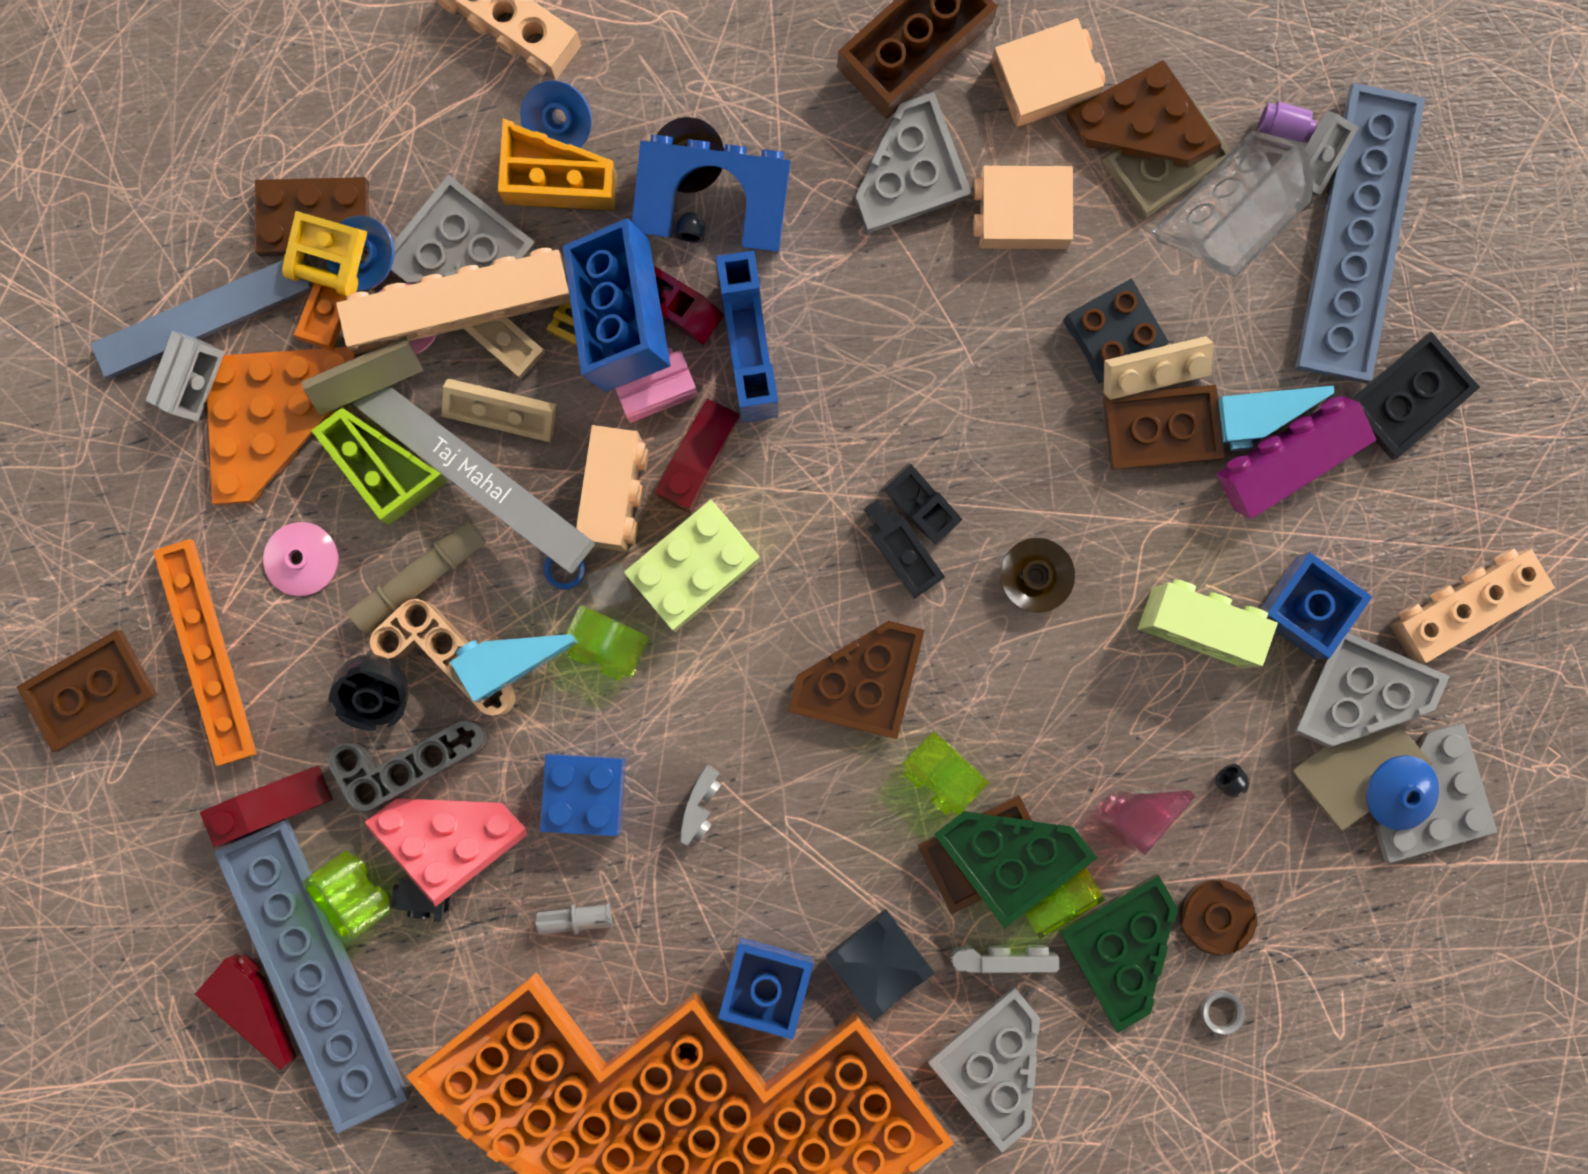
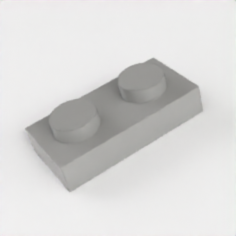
(1328, 147)

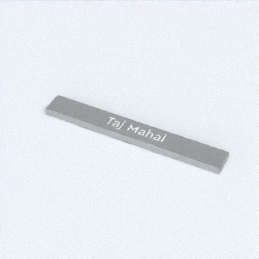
(477, 477)

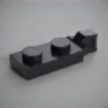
(902, 550)

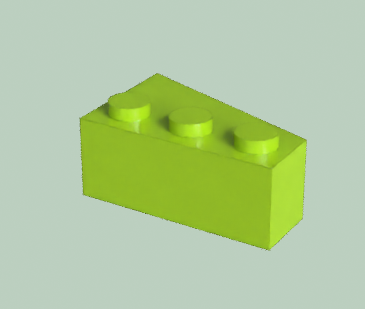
(379, 469)

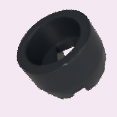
(690, 228)
(1232, 780)

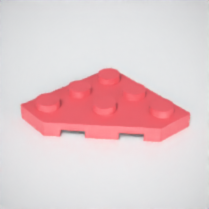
(444, 841)

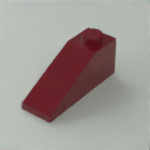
(686, 308)
(697, 456)
(265, 806)
(247, 1005)

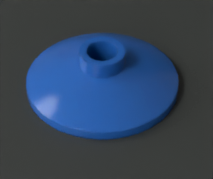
(540, 108)
(380, 248)
(1392, 784)

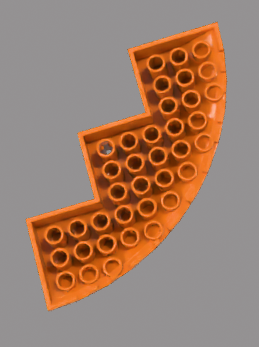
(549, 1104)

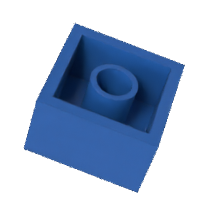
(1315, 606)
(583, 794)
(766, 988)

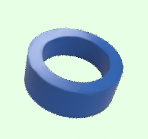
(564, 586)

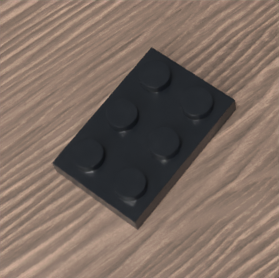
(1414, 395)

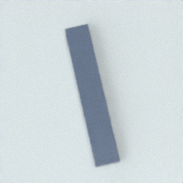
(197, 318)

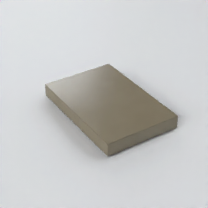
(1157, 181)
(1340, 775)

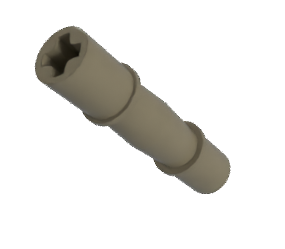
(416, 577)

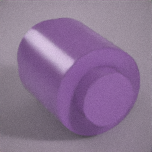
(1287, 122)

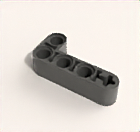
(414, 759)

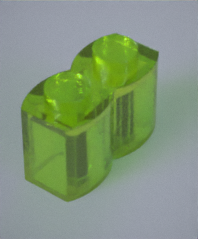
(606, 643)
(944, 774)
(347, 896)

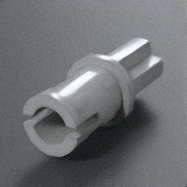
(574, 919)

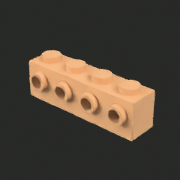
(1472, 605)

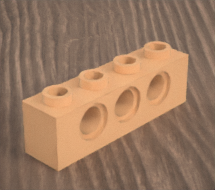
(547, 56)

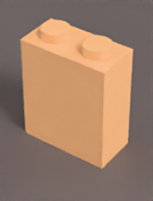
(1047, 72)
(1024, 207)

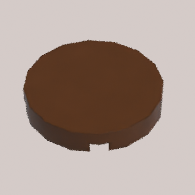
(1218, 917)

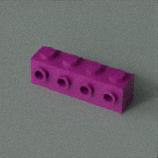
(1296, 456)

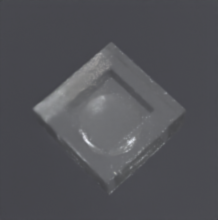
(609, 587)

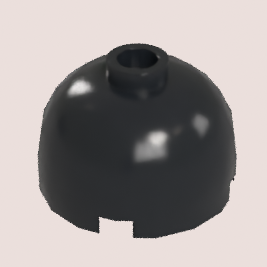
(369, 692)

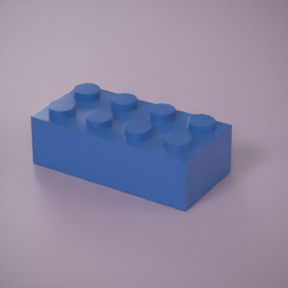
(615, 306)

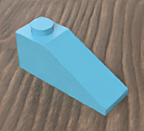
(1256, 415)
(498, 663)

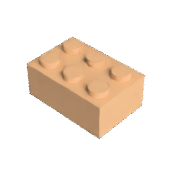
(612, 487)

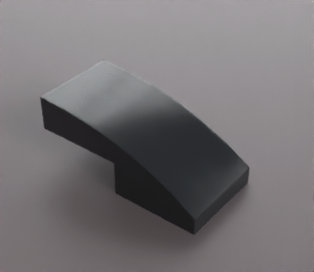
(921, 503)

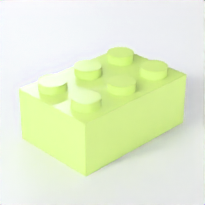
(692, 565)
(1208, 624)

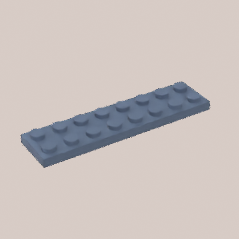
(1360, 235)
(312, 977)

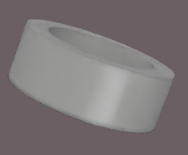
(1238, 1018)

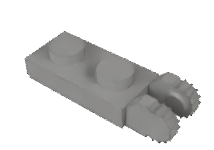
(1001, 959)

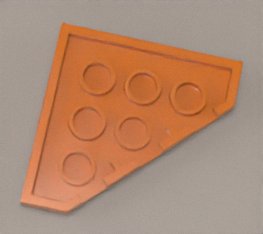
(261, 417)

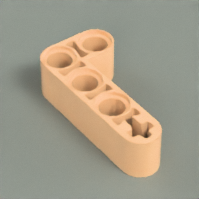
(426, 637)

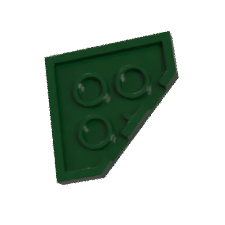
(1013, 859)
(1124, 949)

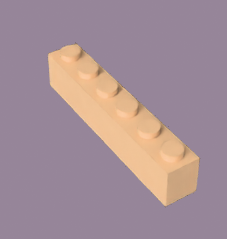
(454, 301)

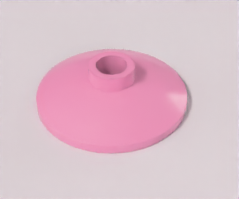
(318, 562)

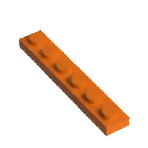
(205, 652)

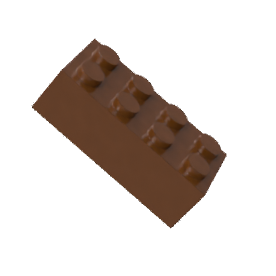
(910, 46)

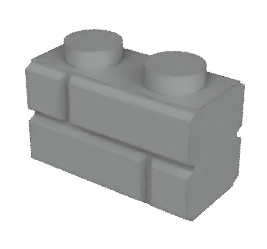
(185, 376)

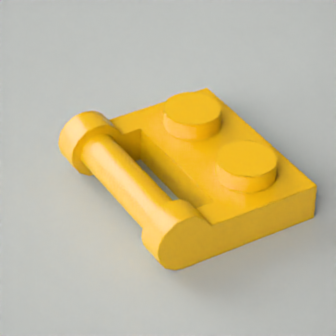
(327, 241)

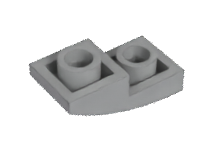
(695, 816)

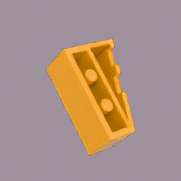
(552, 173)

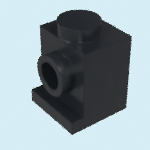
(410, 898)

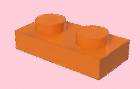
(320, 317)

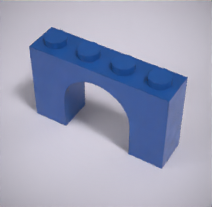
(666, 165)
(747, 336)

